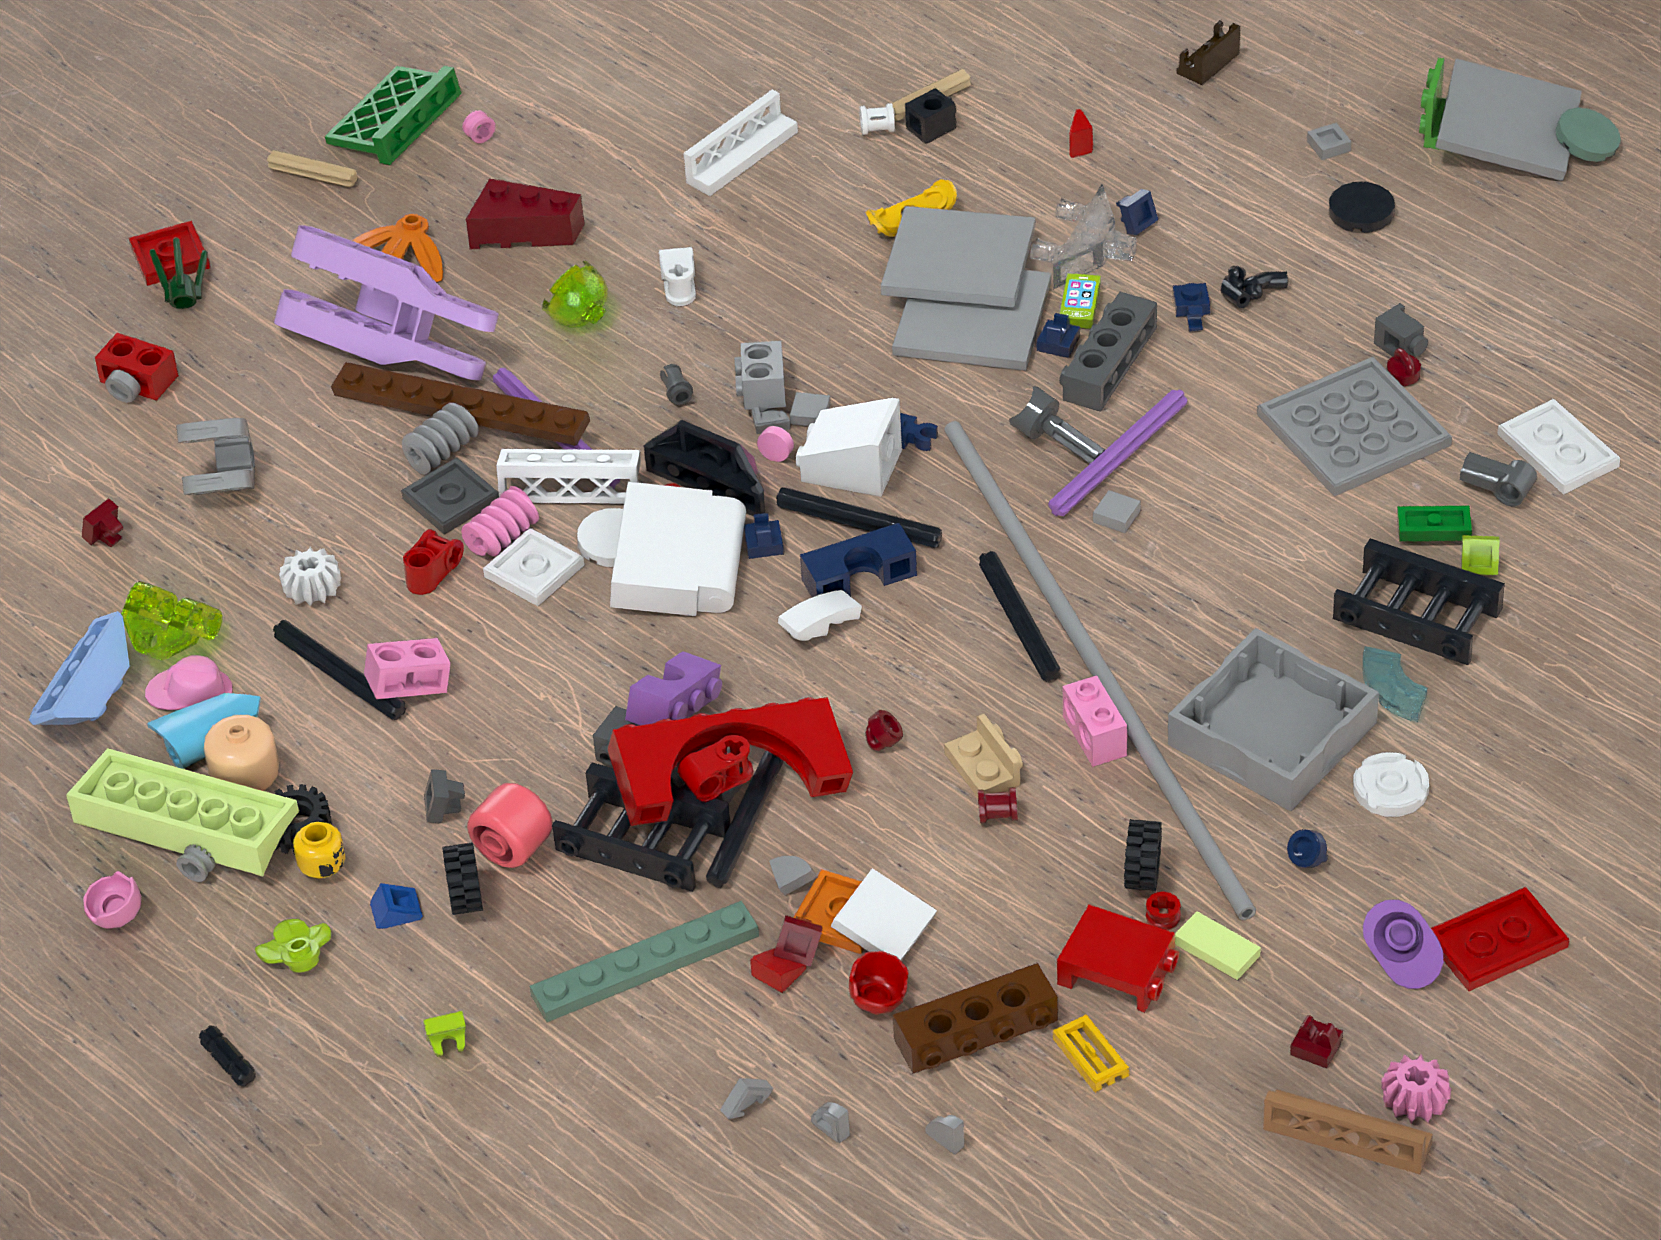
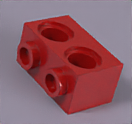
(149, 364)

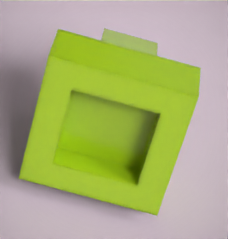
(1480, 554)
(445, 1027)

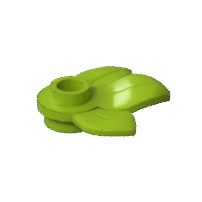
(295, 945)

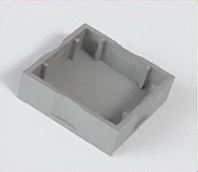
(1273, 719)

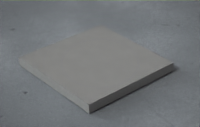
(1506, 119)
(958, 256)
(975, 331)
(1354, 426)

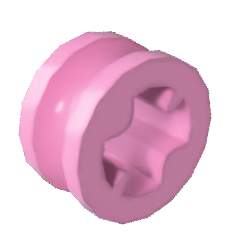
(472, 122)

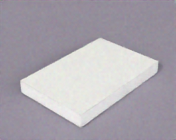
(1558, 446)

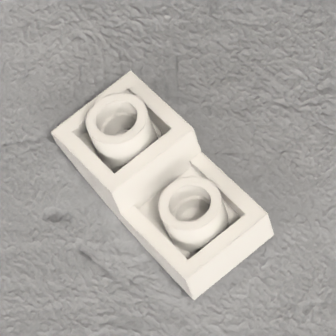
(814, 615)

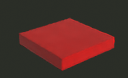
(162, 243)

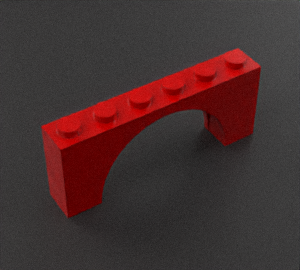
(796, 732)

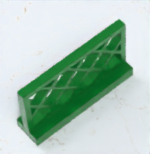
(403, 122)

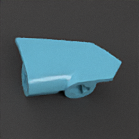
(186, 728)

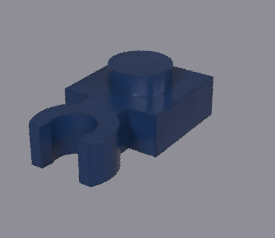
(916, 434)

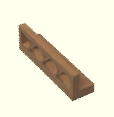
(1346, 1131)

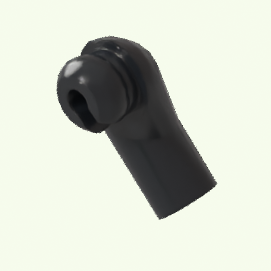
(1265, 280)
(1233, 288)

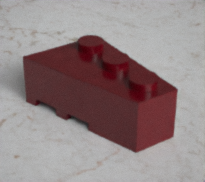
(524, 213)

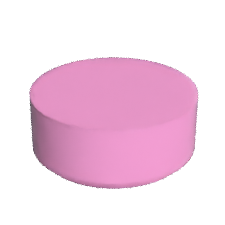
(775, 443)

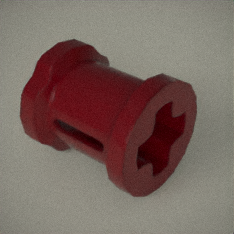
(997, 805)

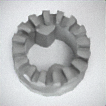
(195, 863)

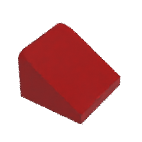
(1080, 135)
(775, 971)

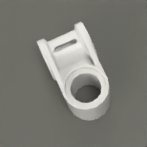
(678, 275)

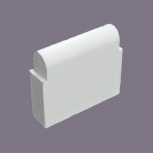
(677, 550)

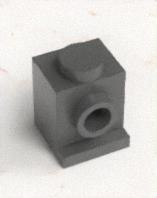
(1398, 330)

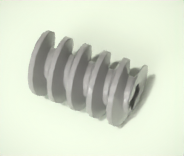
(439, 437)

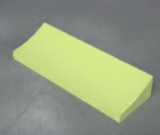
(181, 809)

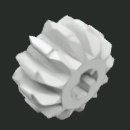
(310, 576)

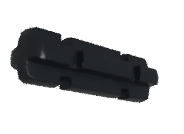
(227, 1056)

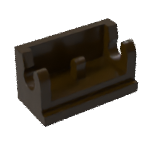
(1210, 56)

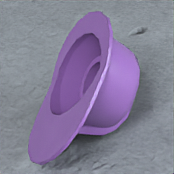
(1403, 943)

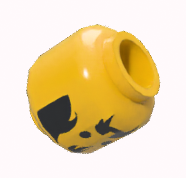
(319, 850)

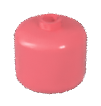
(510, 825)

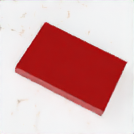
(1499, 938)

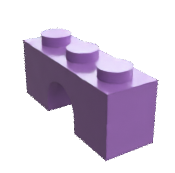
(685, 689)

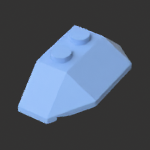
(86, 676)

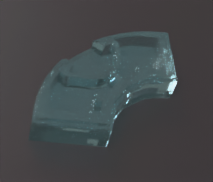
(1396, 691)

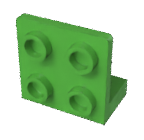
(1433, 105)

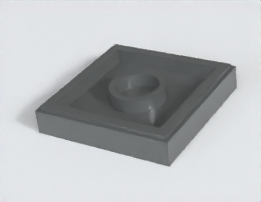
(449, 495)

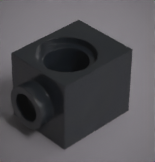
(930, 115)

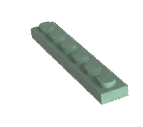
(644, 961)

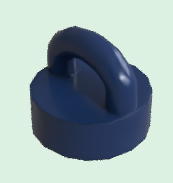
(1307, 848)

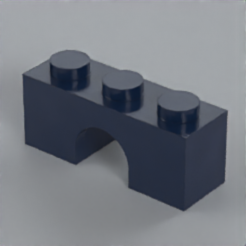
(881, 552)

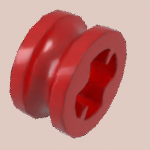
(1159, 901)

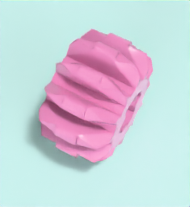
(1416, 1088)

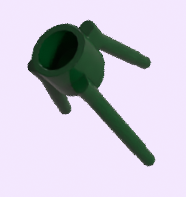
(181, 291)

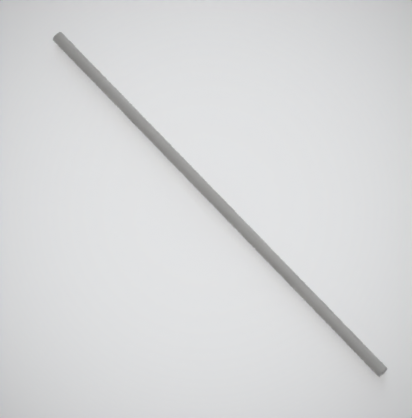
(1097, 666)

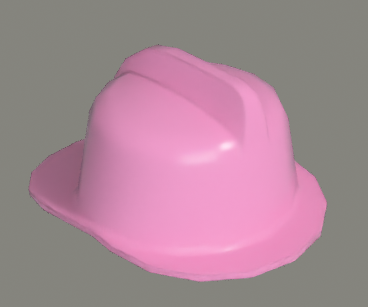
(187, 683)

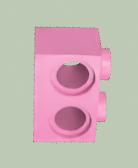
(407, 668)
(1094, 721)

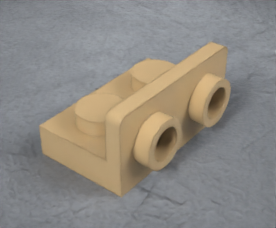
(985, 758)

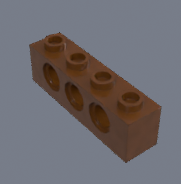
(975, 1018)

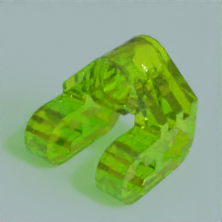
(186, 619)

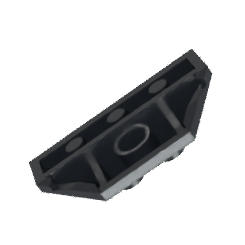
(706, 462)

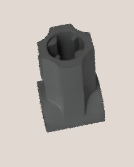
(1508, 482)

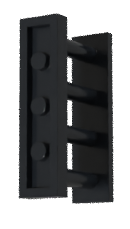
(1428, 577)
(645, 861)

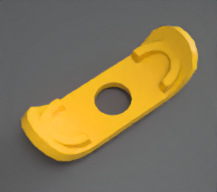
(939, 196)

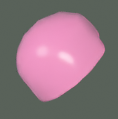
(112, 901)

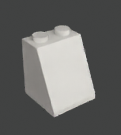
(853, 447)

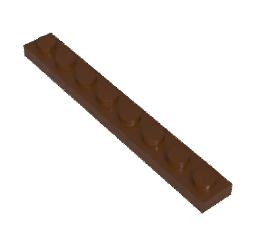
(487, 407)

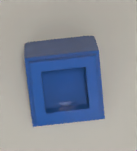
(395, 906)

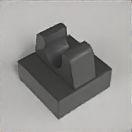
(442, 796)

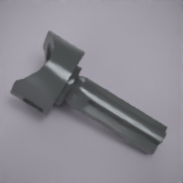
(1041, 417)

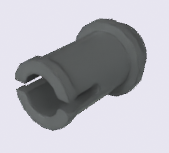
(678, 389)

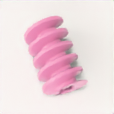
(500, 523)

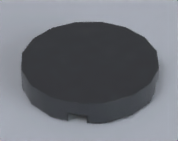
(1361, 206)

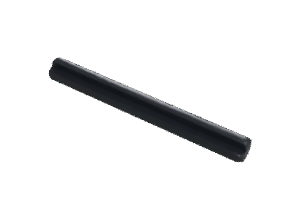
(855, 516)
(1019, 616)
(335, 667)
(744, 820)

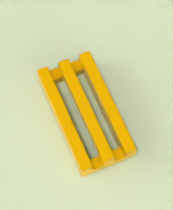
(1105, 1075)

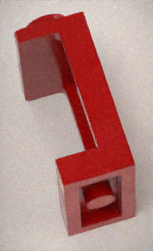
(1118, 955)

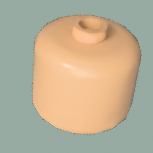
(242, 752)

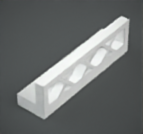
(741, 149)
(569, 464)

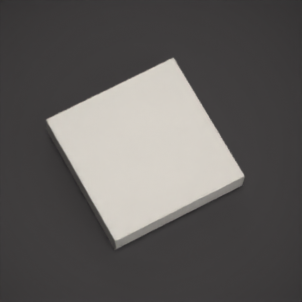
(533, 567)
(883, 916)

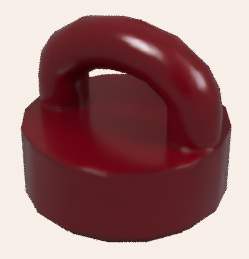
(1404, 367)
(885, 729)

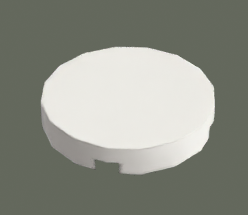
(599, 536)
(1390, 785)

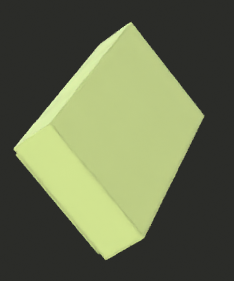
(1217, 945)

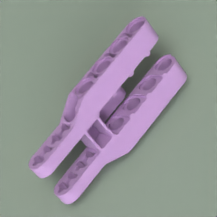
(389, 292)

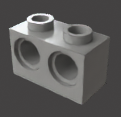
(760, 375)

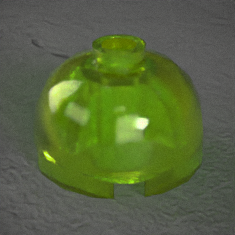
(578, 297)

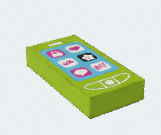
(1081, 299)

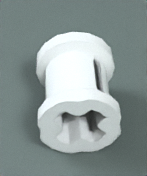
(886, 123)

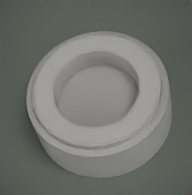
(122, 386)

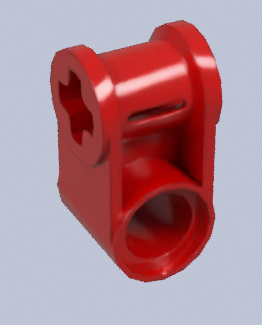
(430, 561)
(715, 770)

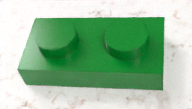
(1433, 523)

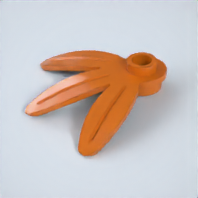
(406, 232)

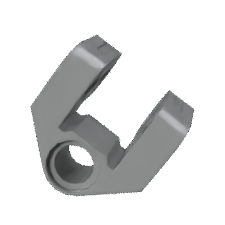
(232, 452)

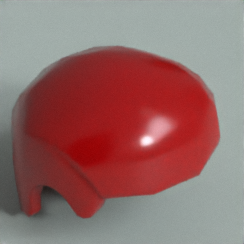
(878, 982)

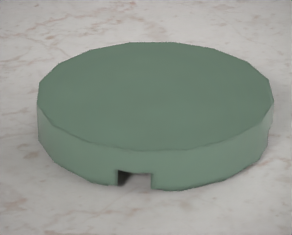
(1588, 134)

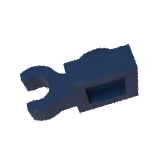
(1193, 302)

